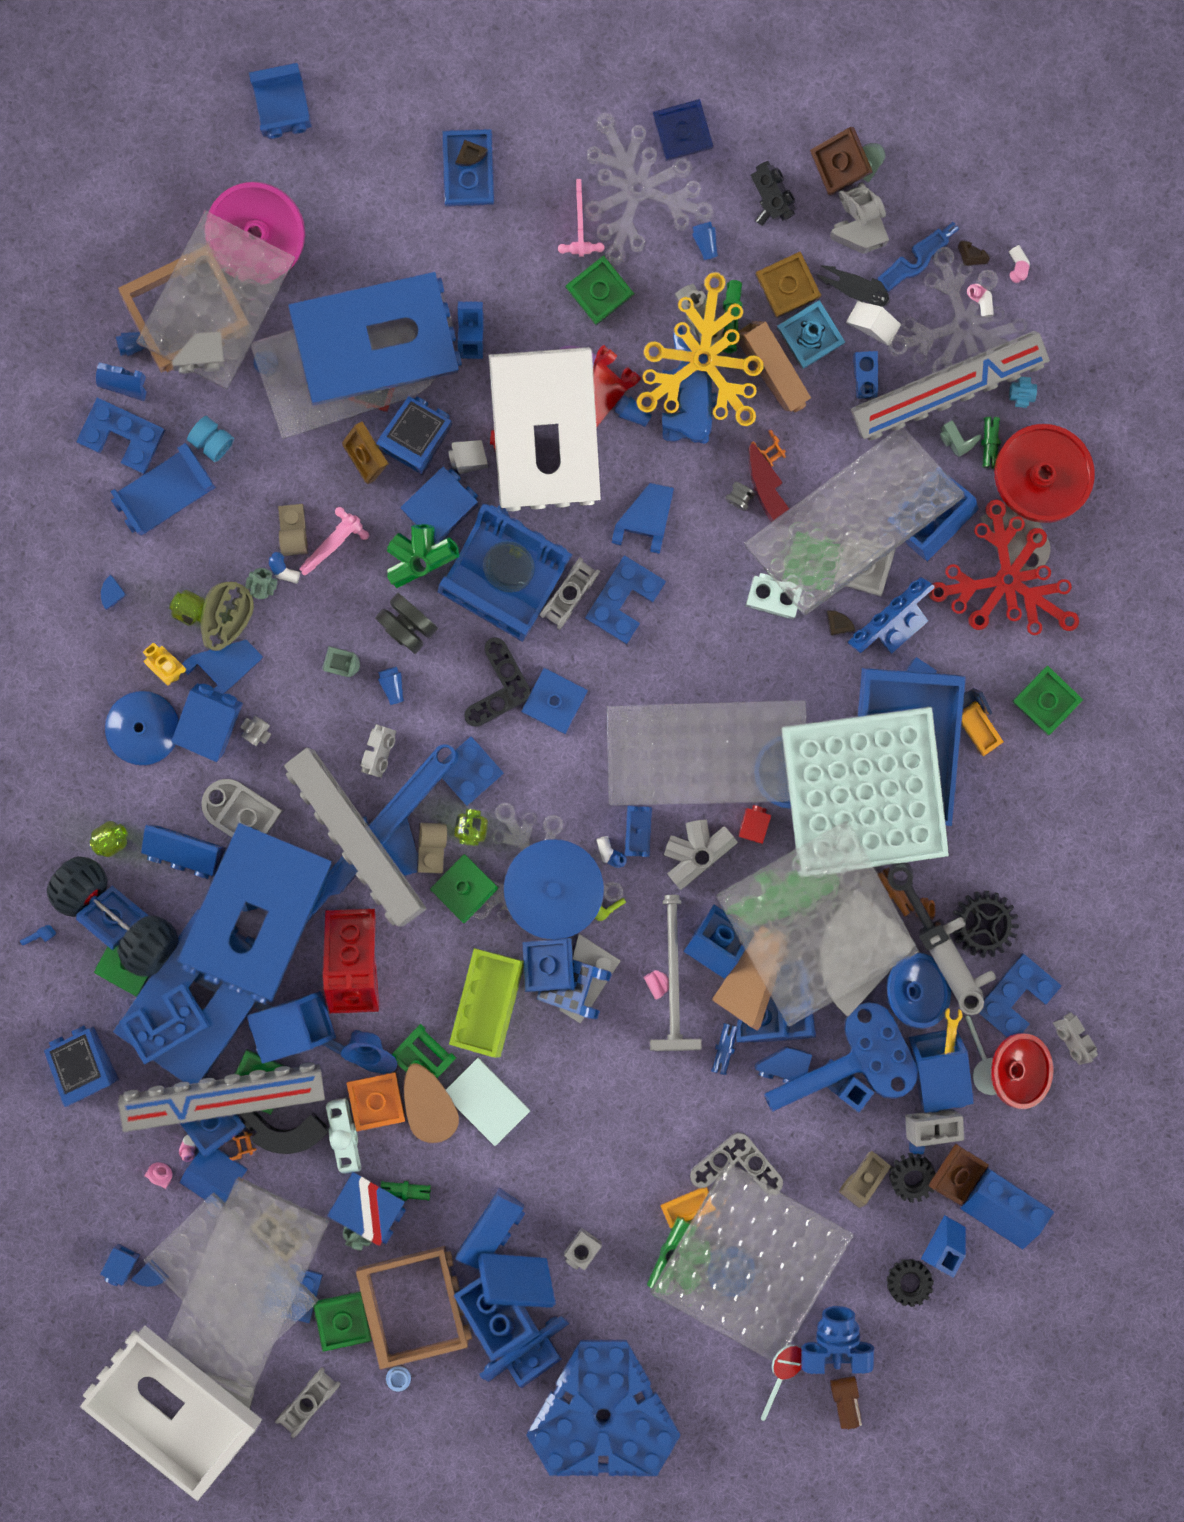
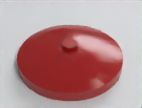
(1044, 473)

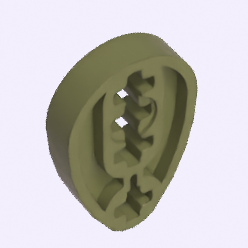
(239, 617)

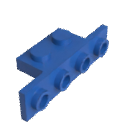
(896, 621)
(530, 1359)

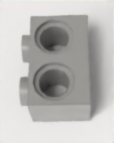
(934, 1128)

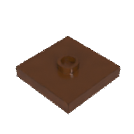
(841, 161)
(958, 1175)

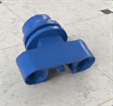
(837, 1343)

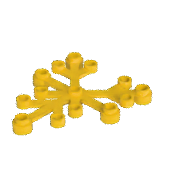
(707, 328)

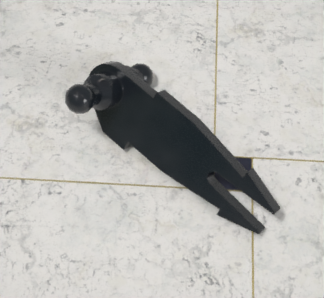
(858, 287)

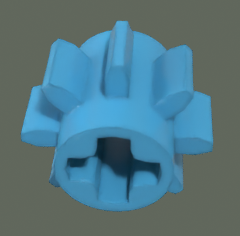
(1023, 392)

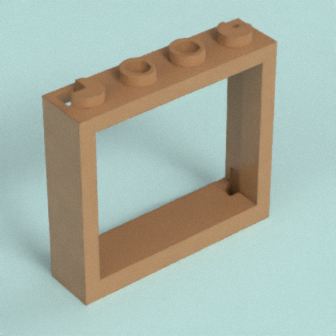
(139, 287)
(386, 1359)

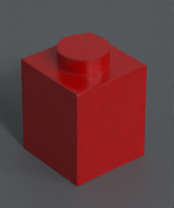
(754, 824)

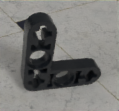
(505, 693)

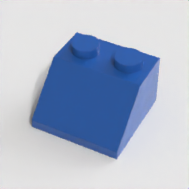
(716, 943)

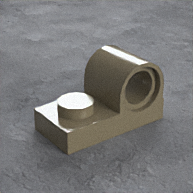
(292, 530)
(431, 847)
(866, 1179)

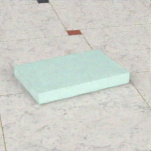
(487, 1102)

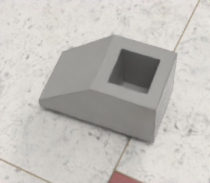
(860, 237)
(201, 351)
(468, 456)

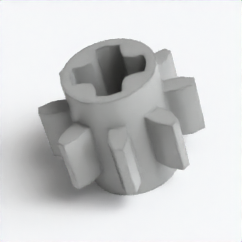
(255, 730)

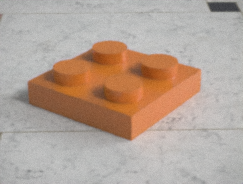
(376, 1101)

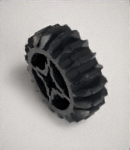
(995, 917)

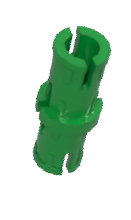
(990, 442)
(407, 1191)

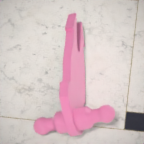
(580, 247)
(349, 524)

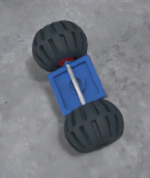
(81, 892)

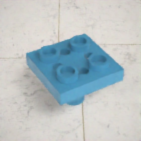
(815, 319)

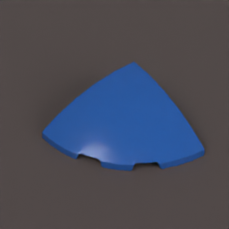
(775, 1028)

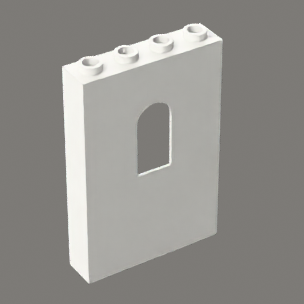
(544, 391)
(199, 1437)

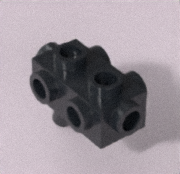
(775, 198)

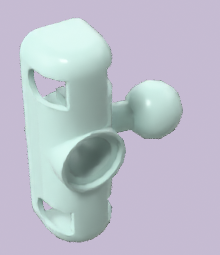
(343, 1136)

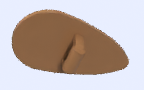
(428, 1106)

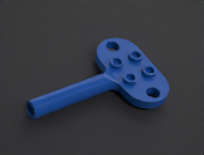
(875, 1052)

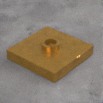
(788, 284)
(364, 453)

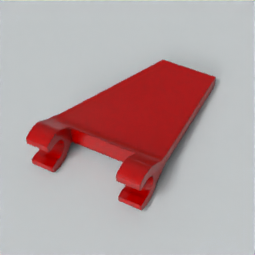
(607, 385)

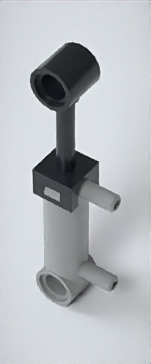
(937, 940)

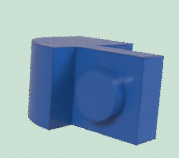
(470, 330)
(851, 1091)

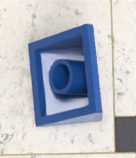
(212, 1174)

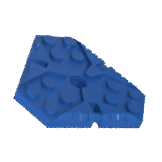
(633, 1437)

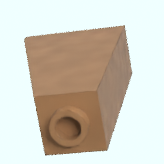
(777, 371)
(744, 993)

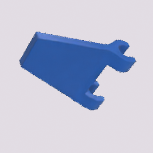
(646, 516)
(225, 665)
(402, 848)

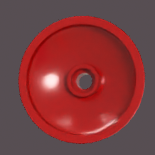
(1022, 1071)

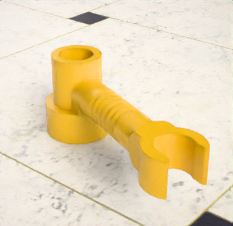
(952, 1025)

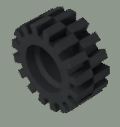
(905, 1166)
(925, 1282)

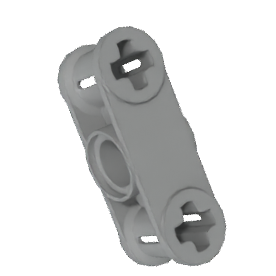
(862, 204)
(580, 583)
(319, 1390)

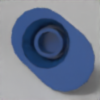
(367, 1052)

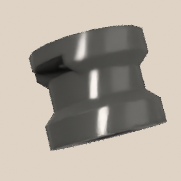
(740, 496)

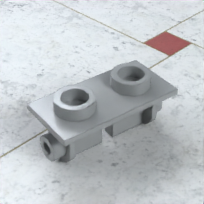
(376, 762)
(1081, 1049)

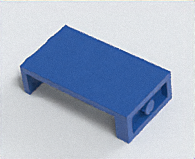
(163, 491)

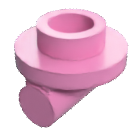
(657, 983)
(159, 1174)

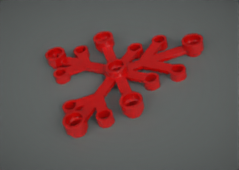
(1032, 595)

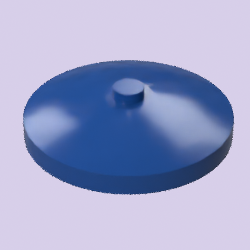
(553, 889)

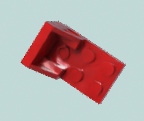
(350, 961)

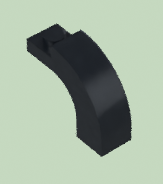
(288, 1140)

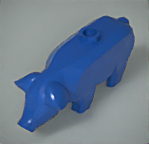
(694, 401)

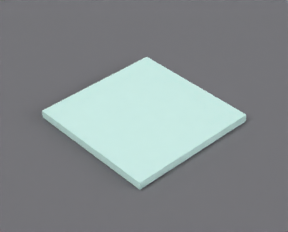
(876, 776)

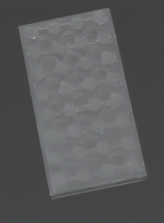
(854, 520)
(699, 752)
(245, 1286)

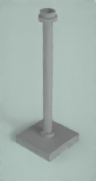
(675, 1040)

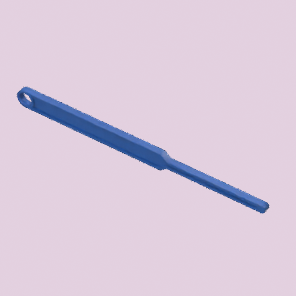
(389, 819)

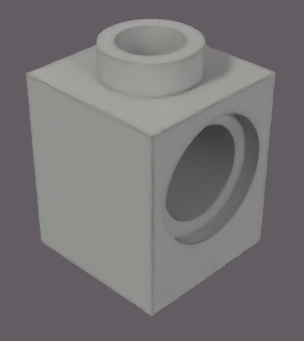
(586, 1239)

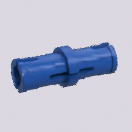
(724, 1049)

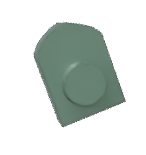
(876, 155)
(952, 437)
(341, 662)

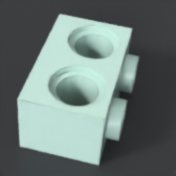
(772, 603)

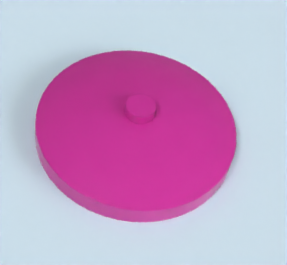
(263, 213)

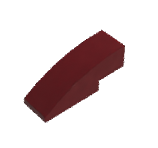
(765, 484)

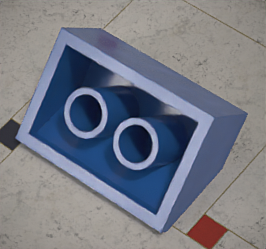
(940, 530)
(181, 851)
(1007, 1209)
(491, 1228)
(496, 1325)

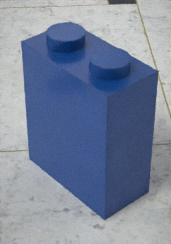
(441, 503)
(207, 722)

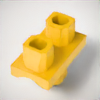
(163, 664)

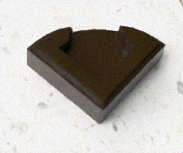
(470, 154)
(972, 255)
(839, 623)

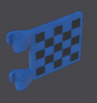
(574, 999)

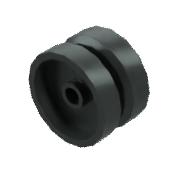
(406, 623)

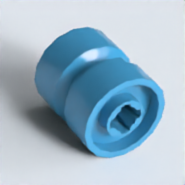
(207, 436)

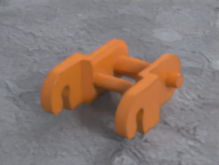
(780, 452)
(248, 1143)

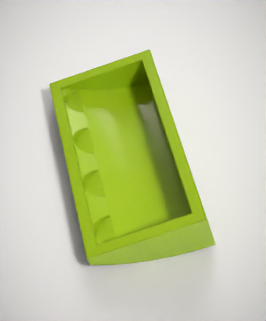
(487, 1003)

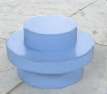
(398, 1378)

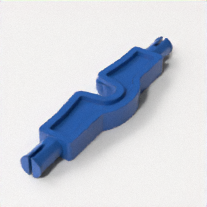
(922, 252)

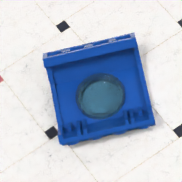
(505, 572)

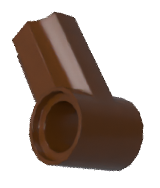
(845, 1395)

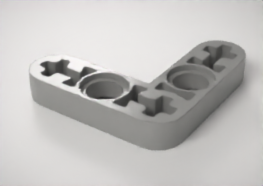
(742, 1156)

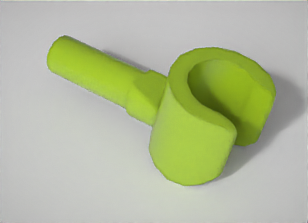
(604, 913)

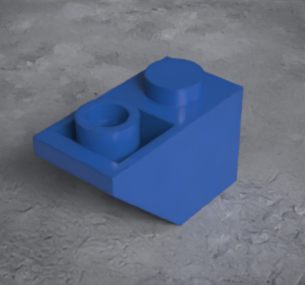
(785, 1063)
(947, 1247)

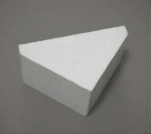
(873, 321)

